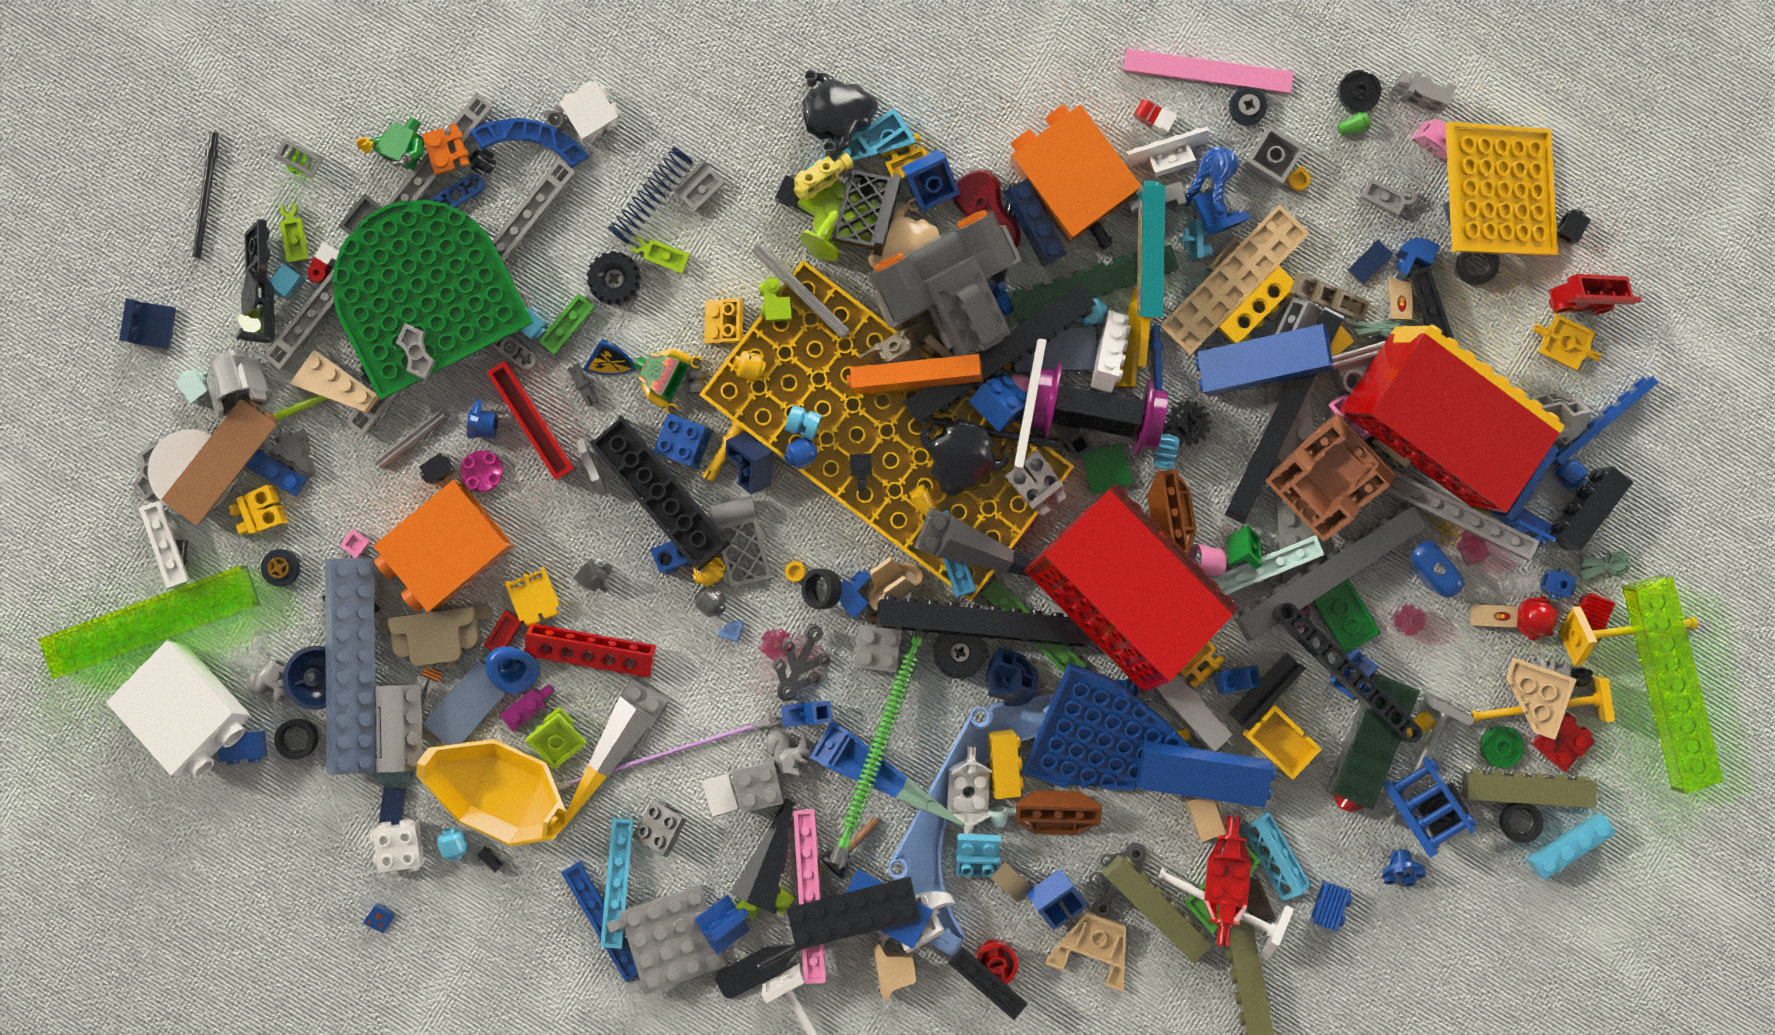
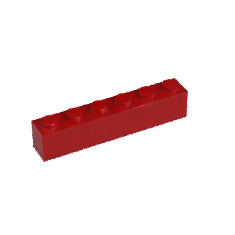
(531, 420)

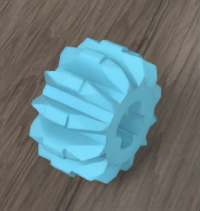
(1166, 452)

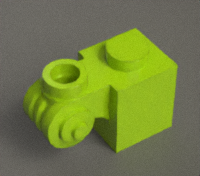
(774, 308)

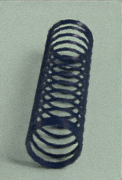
(677, 152)

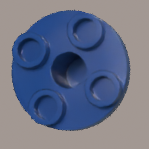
(1403, 869)

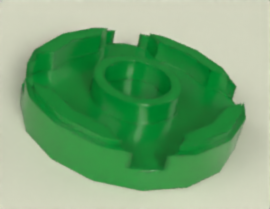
(1501, 746)

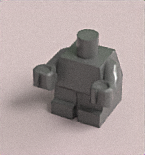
(593, 577)

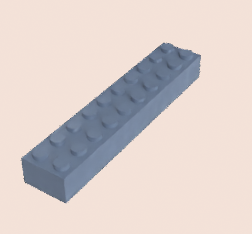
(350, 666)

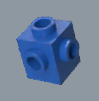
(1558, 584)

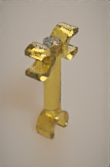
(1444, 527)

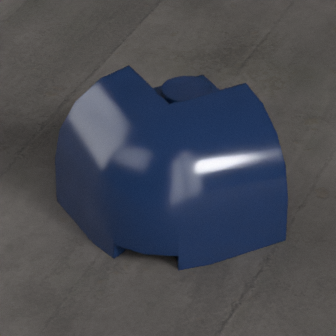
(1011, 678)

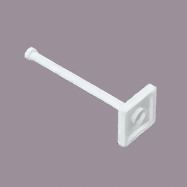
(1274, 930)
(783, 984)

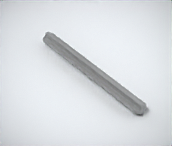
(800, 290)

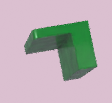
(1244, 546)

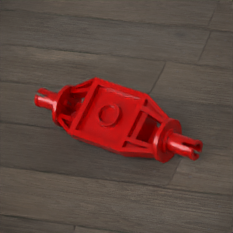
(1227, 881)

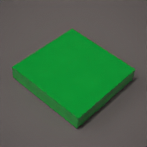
(1106, 467)

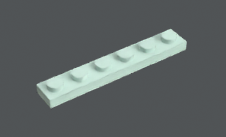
(1271, 565)

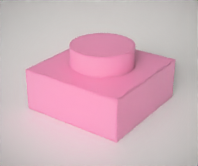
(355, 543)

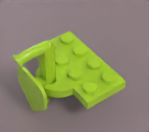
(826, 208)

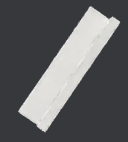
(164, 544)

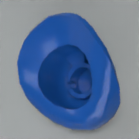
(511, 669)

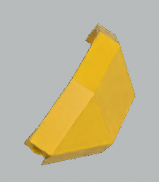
(494, 790)

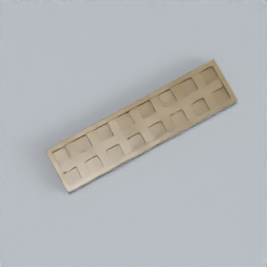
(1234, 279)

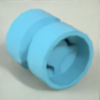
(803, 422)

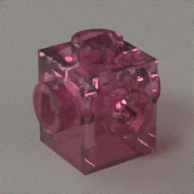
(1402, 617)
(767, 645)

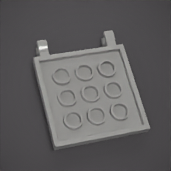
(667, 940)

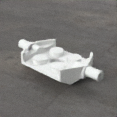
(970, 808)

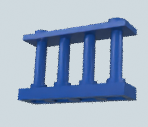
(1419, 825)

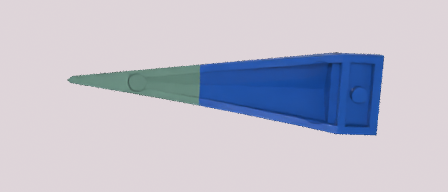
(846, 754)

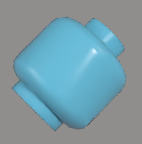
(1097, 316)
(452, 844)

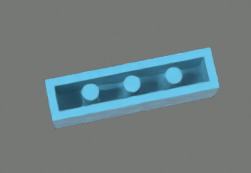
(1570, 845)

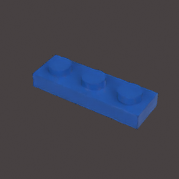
(277, 473)

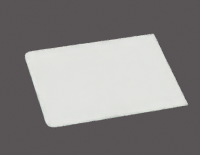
(719, 795)

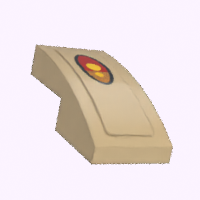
(1400, 299)
(1493, 615)

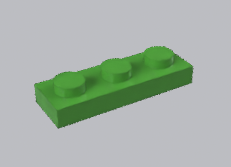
(566, 324)

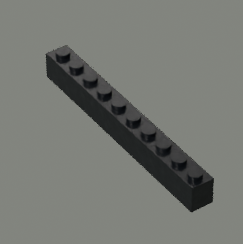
(1021, 340)
(979, 622)

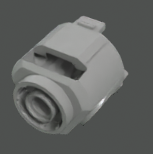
(236, 377)

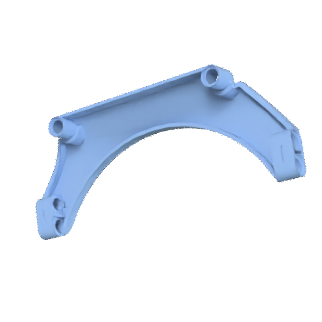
(922, 842)

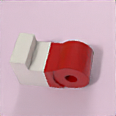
(1155, 116)
(322, 263)

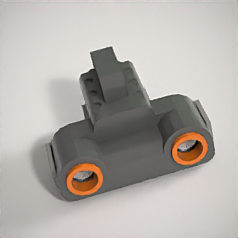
(950, 283)

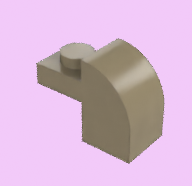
(1011, 882)

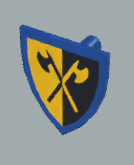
(609, 360)

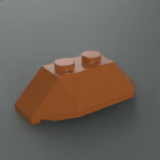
(1172, 508)
(1058, 812)

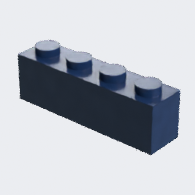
(1034, 222)

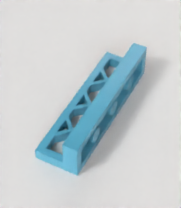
(1280, 855)

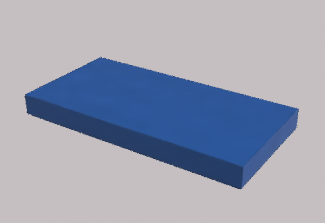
(906, 933)

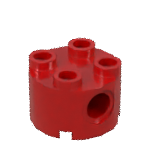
(999, 958)

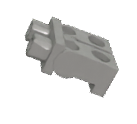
(1424, 92)
(1173, 197)
(1041, 487)

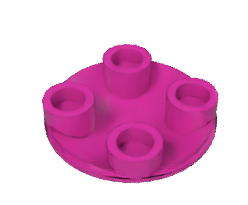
(481, 471)

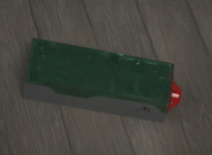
(1369, 750)

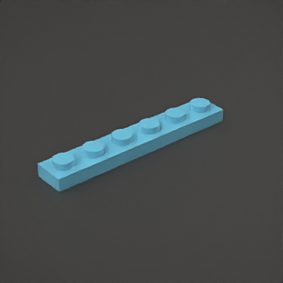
(617, 879)

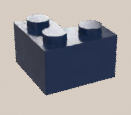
(753, 461)

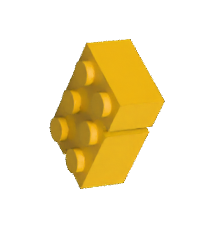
(1280, 742)

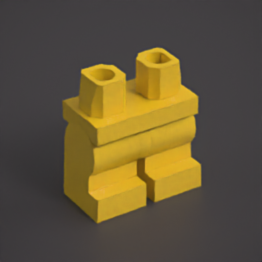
(255, 511)

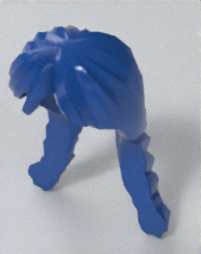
(1221, 166)

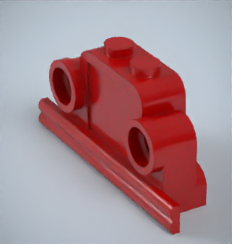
(1592, 293)

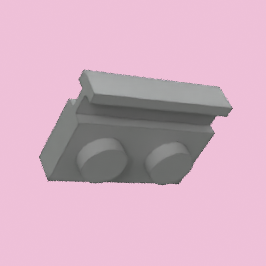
(699, 186)

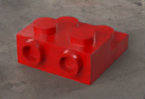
(1568, 745)

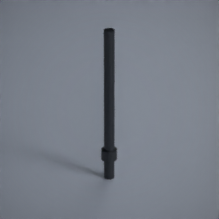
(211, 154)
(1037, 440)

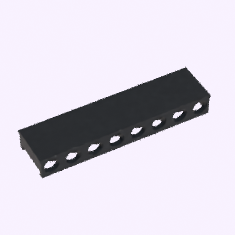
(660, 493)

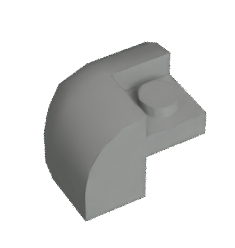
(1569, 410)

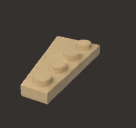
(330, 381)

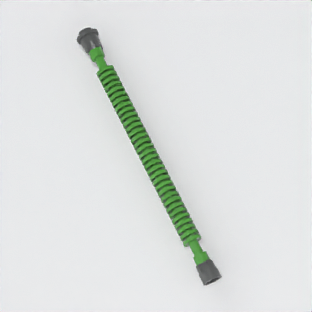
(841, 851)

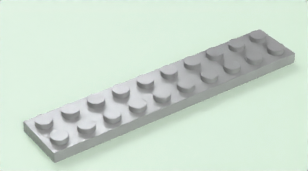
(1289, 525)

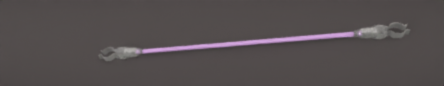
(768, 721)

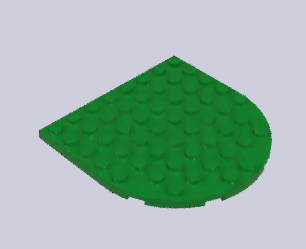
(426, 270)

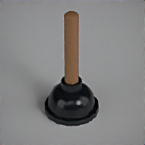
(839, 870)

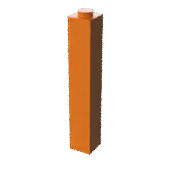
(915, 374)

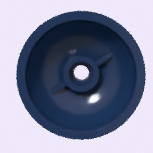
(295, 679)

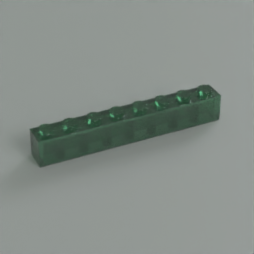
(1097, 282)

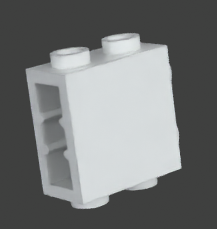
(591, 111)
(397, 846)

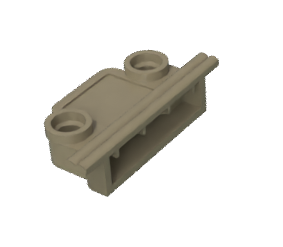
(436, 635)

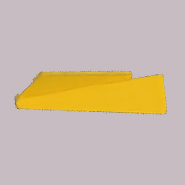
(1137, 345)

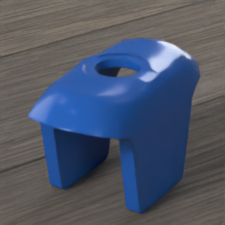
(1425, 558)

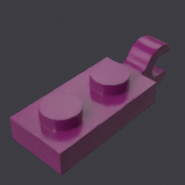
(526, 707)

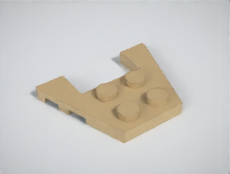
(1098, 939)

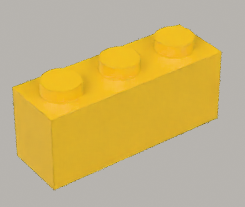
(1005, 764)

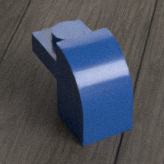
(1416, 252)
(850, 598)
(1237, 679)
(806, 713)

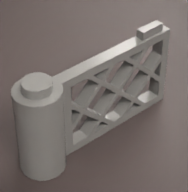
(733, 514)

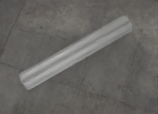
(411, 439)

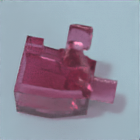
(1472, 548)

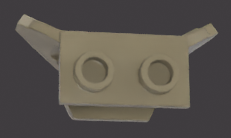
(895, 349)

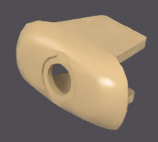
(892, 580)
(894, 970)

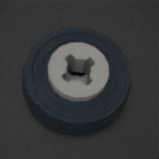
(1243, 113)

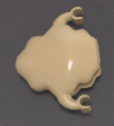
(904, 234)

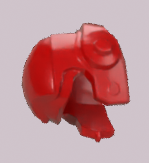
(1536, 618)

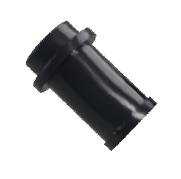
(1101, 236)
(182, 546)
(489, 859)

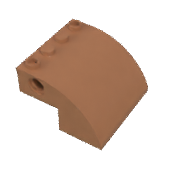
(1330, 477)

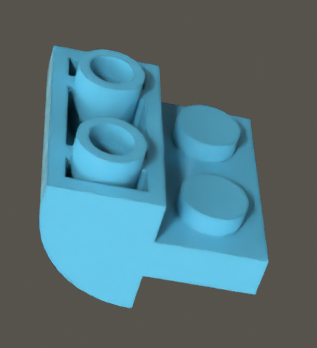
(977, 855)

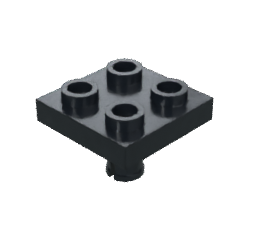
(1437, 802)

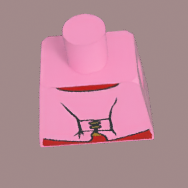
(1433, 138)

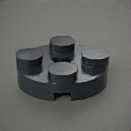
(1354, 102)

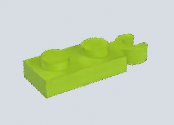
(293, 236)
(662, 255)

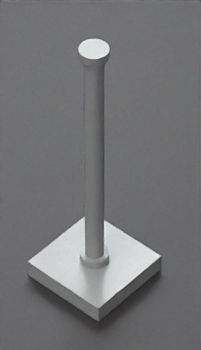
(1446, 712)

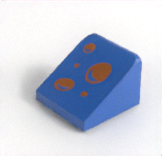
(379, 918)

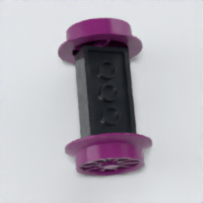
(1100, 410)

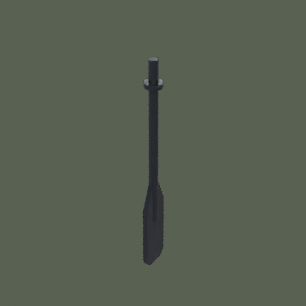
(754, 969)

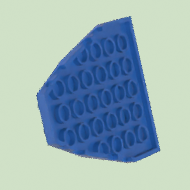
(1094, 734)

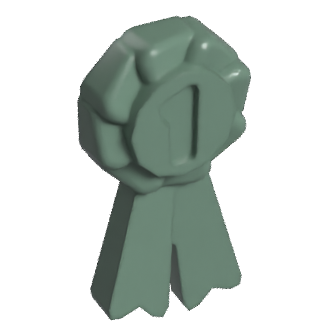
(1366, 329)
(1614, 563)

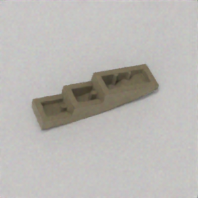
(1328, 295)

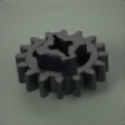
(1197, 422)

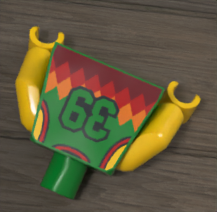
(663, 374)

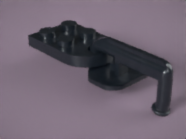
(255, 278)

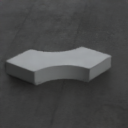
(412, 342)
(591, 467)
(142, 482)

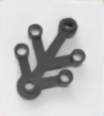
(799, 665)
(1111, 892)

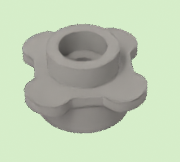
(558, 112)

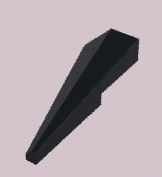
(762, 875)

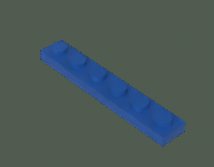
(1609, 414)

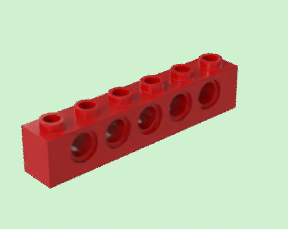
(601, 647)

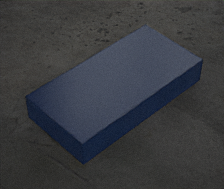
(1369, 262)
(392, 805)

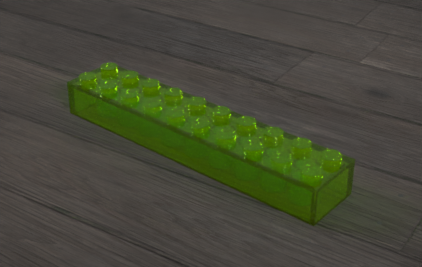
(149, 622)
(1672, 683)

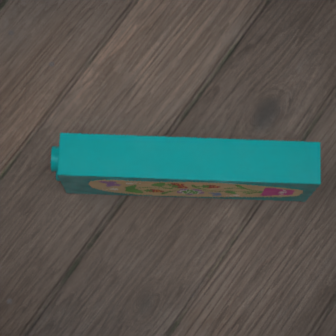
(1150, 249)

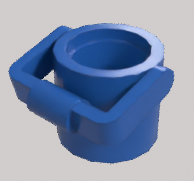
(481, 423)

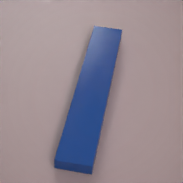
(593, 906)

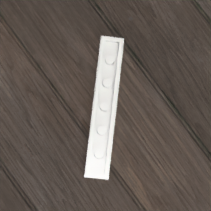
(1030, 403)

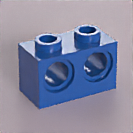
(677, 558)

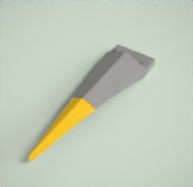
(629, 721)

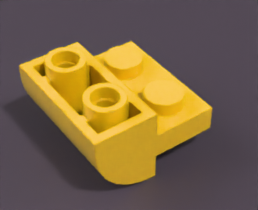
(724, 321)

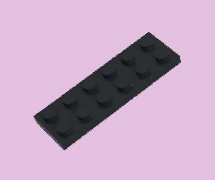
(853, 913)

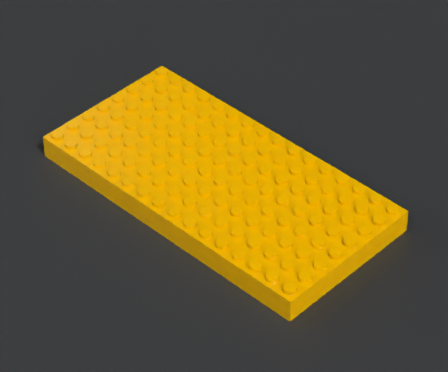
(810, 370)

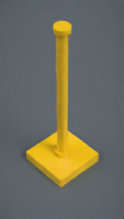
(1580, 638)
(1600, 698)

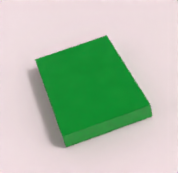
(1346, 616)

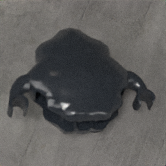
(836, 111)
(961, 455)

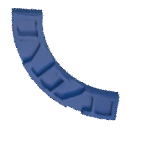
(531, 131)

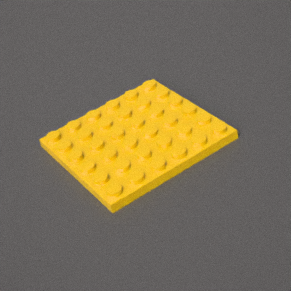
(1501, 189)

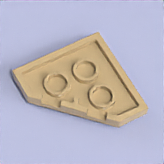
(1541, 695)

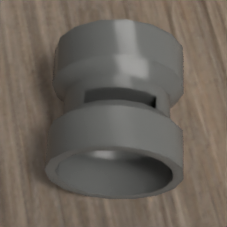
(696, 381)

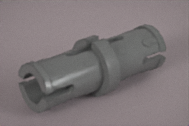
(583, 384)

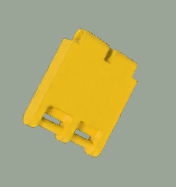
(533, 597)

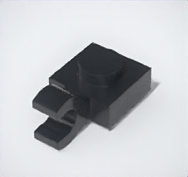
(861, 467)

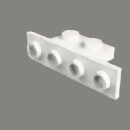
(1169, 154)

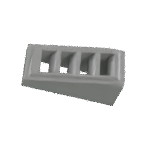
(282, 150)

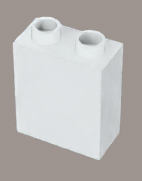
(179, 710)

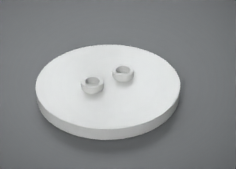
(172, 457)

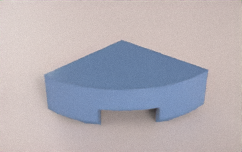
(732, 631)

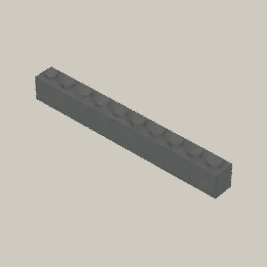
(1332, 571)

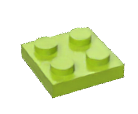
(556, 741)

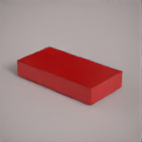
(503, 631)

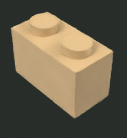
(1206, 818)

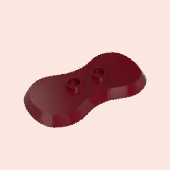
(980, 192)

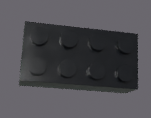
(1590, 507)

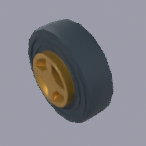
(273, 565)

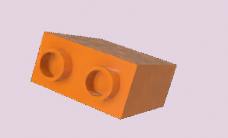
(1073, 171)
(441, 548)

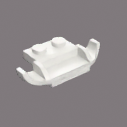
(933, 927)

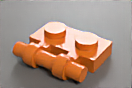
(439, 152)

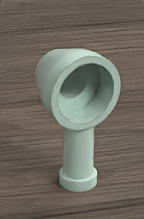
(1000, 815)

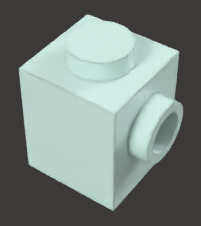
(194, 386)

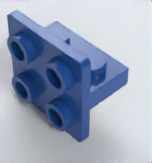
(722, 924)

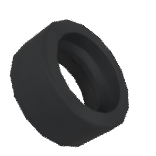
(1468, 278)
(834, 588)
(280, 744)
(1521, 838)

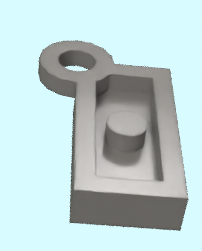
(1387, 197)

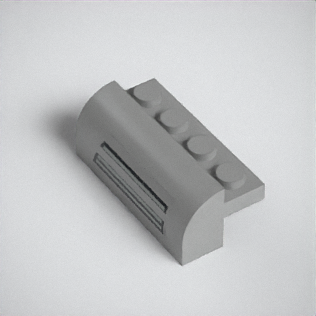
(398, 728)

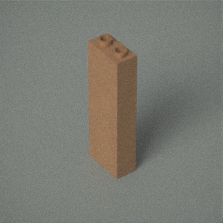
(220, 460)

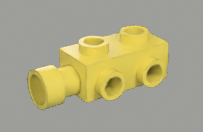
(814, 176)

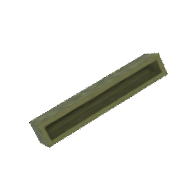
(1529, 789)
(1161, 913)
(1249, 981)

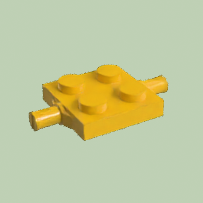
(1566, 342)

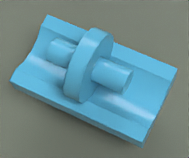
(1194, 241)

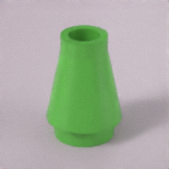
(1356, 124)

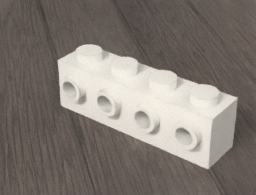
(1110, 350)

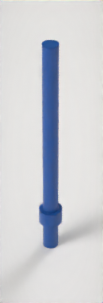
(1157, 346)

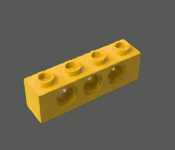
(1277, 279)

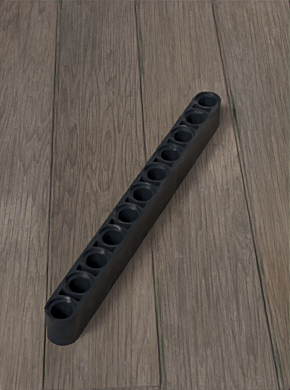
(1276, 431)

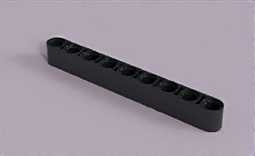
(1357, 676)

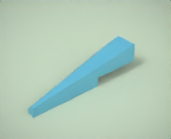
(881, 136)

